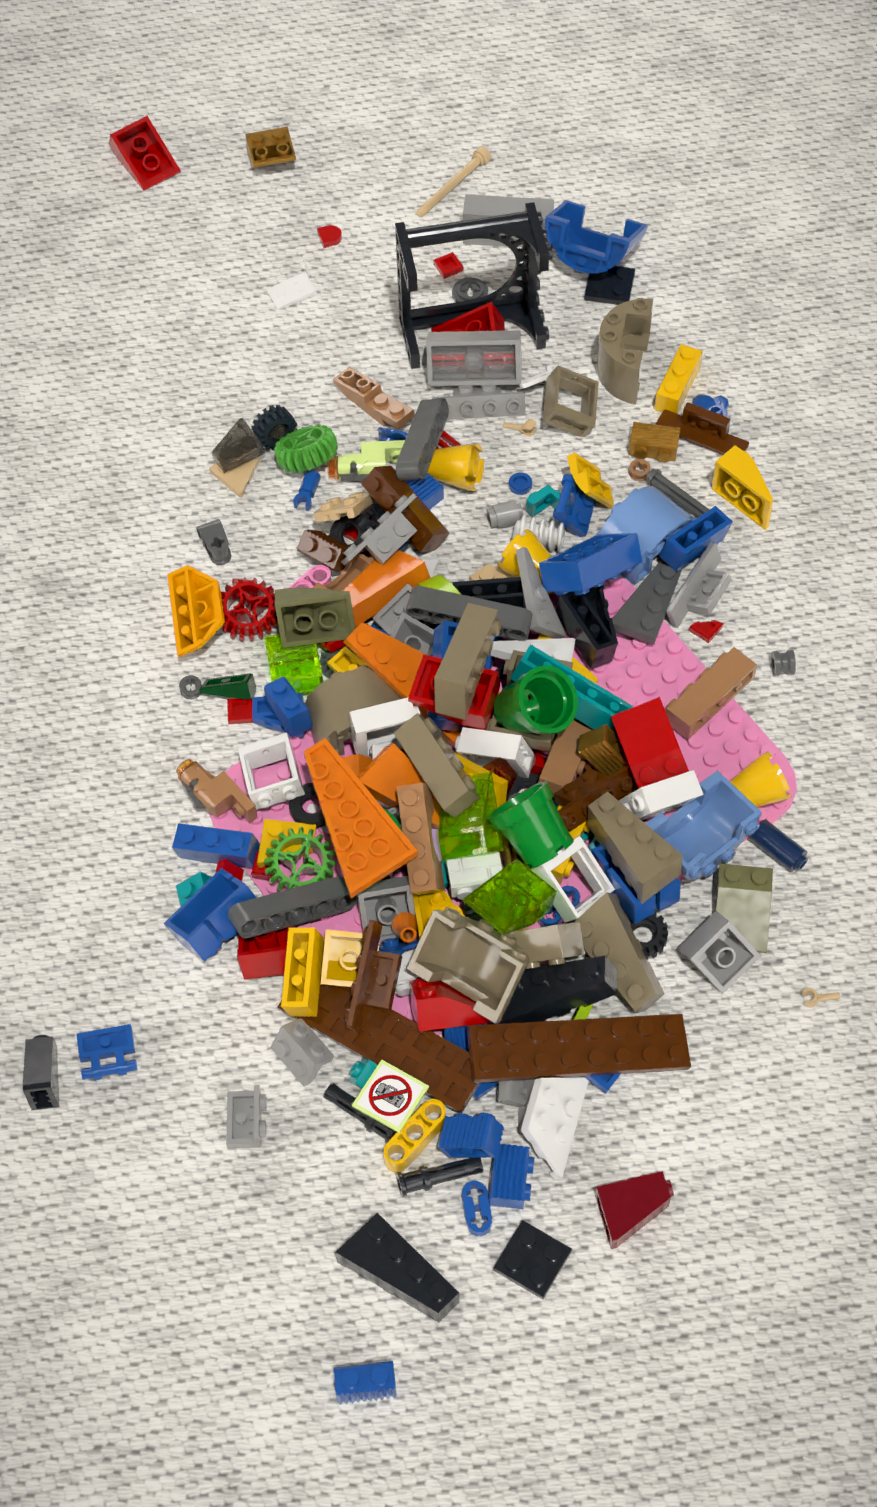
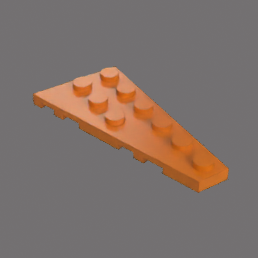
(392, 662)
(360, 829)

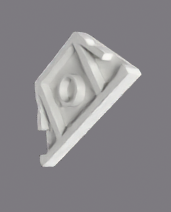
(553, 1119)

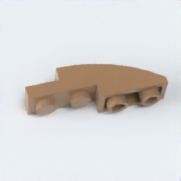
(371, 399)

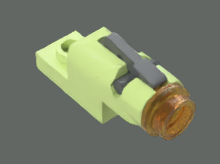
(358, 466)

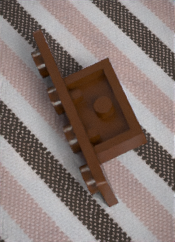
(703, 428)
(588, 788)
(375, 978)

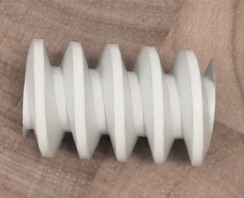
(546, 534)

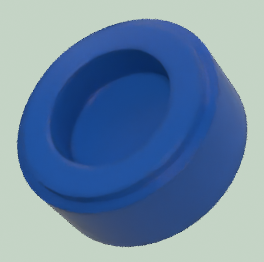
(520, 483)

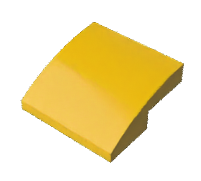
(589, 480)

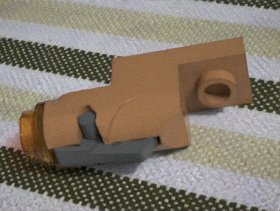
(214, 793)

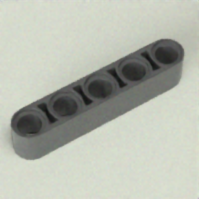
(422, 439)
(440, 605)
(291, 907)

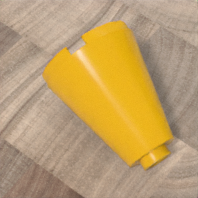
(458, 466)
(535, 548)
(762, 782)

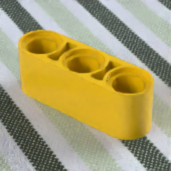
(419, 1124)

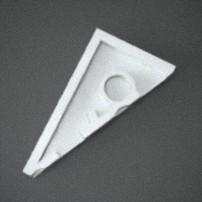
(556, 648)

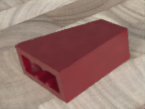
(632, 1204)

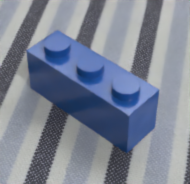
(695, 538)
(215, 844)

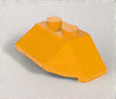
(195, 608)

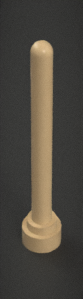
(480, 157)

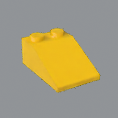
(742, 485)

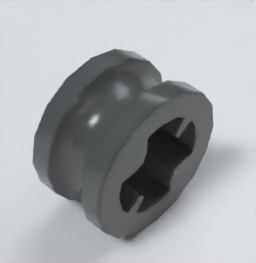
(191, 679)

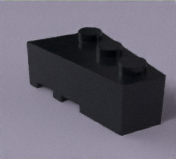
(499, 590)
(588, 621)

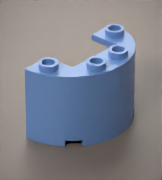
(652, 518)
(709, 826)

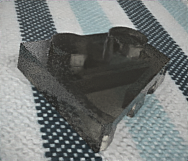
(237, 447)

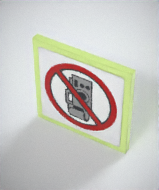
(390, 1096)

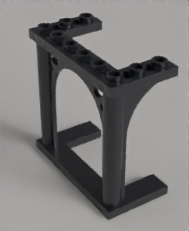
(515, 307)

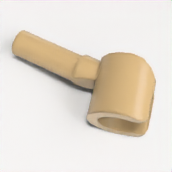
(526, 429)
(818, 997)

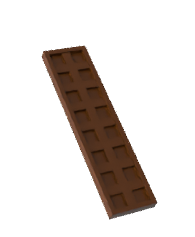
(398, 1042)
(578, 1048)

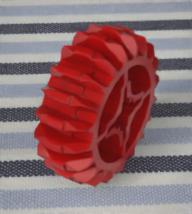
(262, 599)

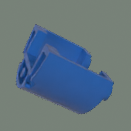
(585, 248)

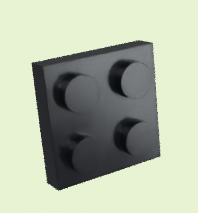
(610, 286)
(532, 1259)

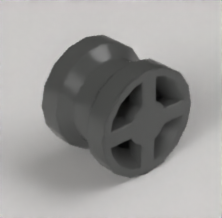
(783, 662)

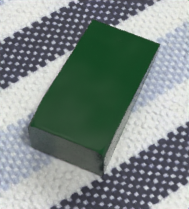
(234, 686)

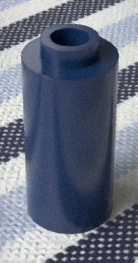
(779, 846)

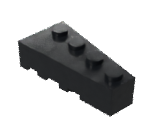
(560, 988)
(394, 1265)

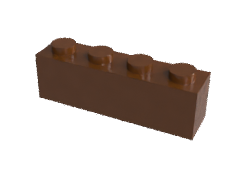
(388, 489)

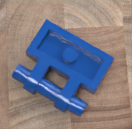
(106, 1044)

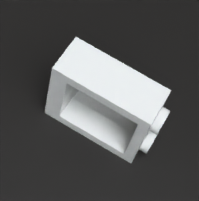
(378, 724)
(486, 746)
(254, 756)
(663, 795)
(589, 869)

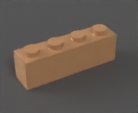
(710, 692)
(564, 760)

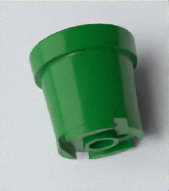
(551, 702)
(532, 825)

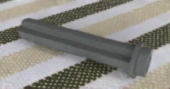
(678, 495)

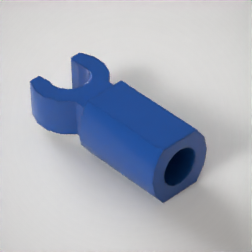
(307, 489)

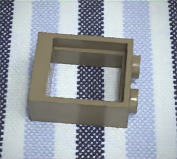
(563, 417)

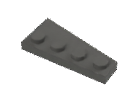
(647, 606)

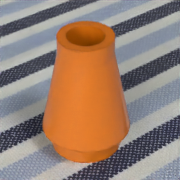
(405, 926)

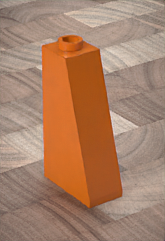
(382, 582)
(390, 770)

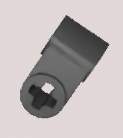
(215, 541)

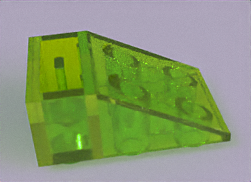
(296, 663)
(471, 831)
(512, 898)

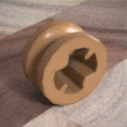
(642, 465)

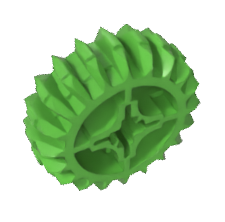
(306, 448)
(309, 865)

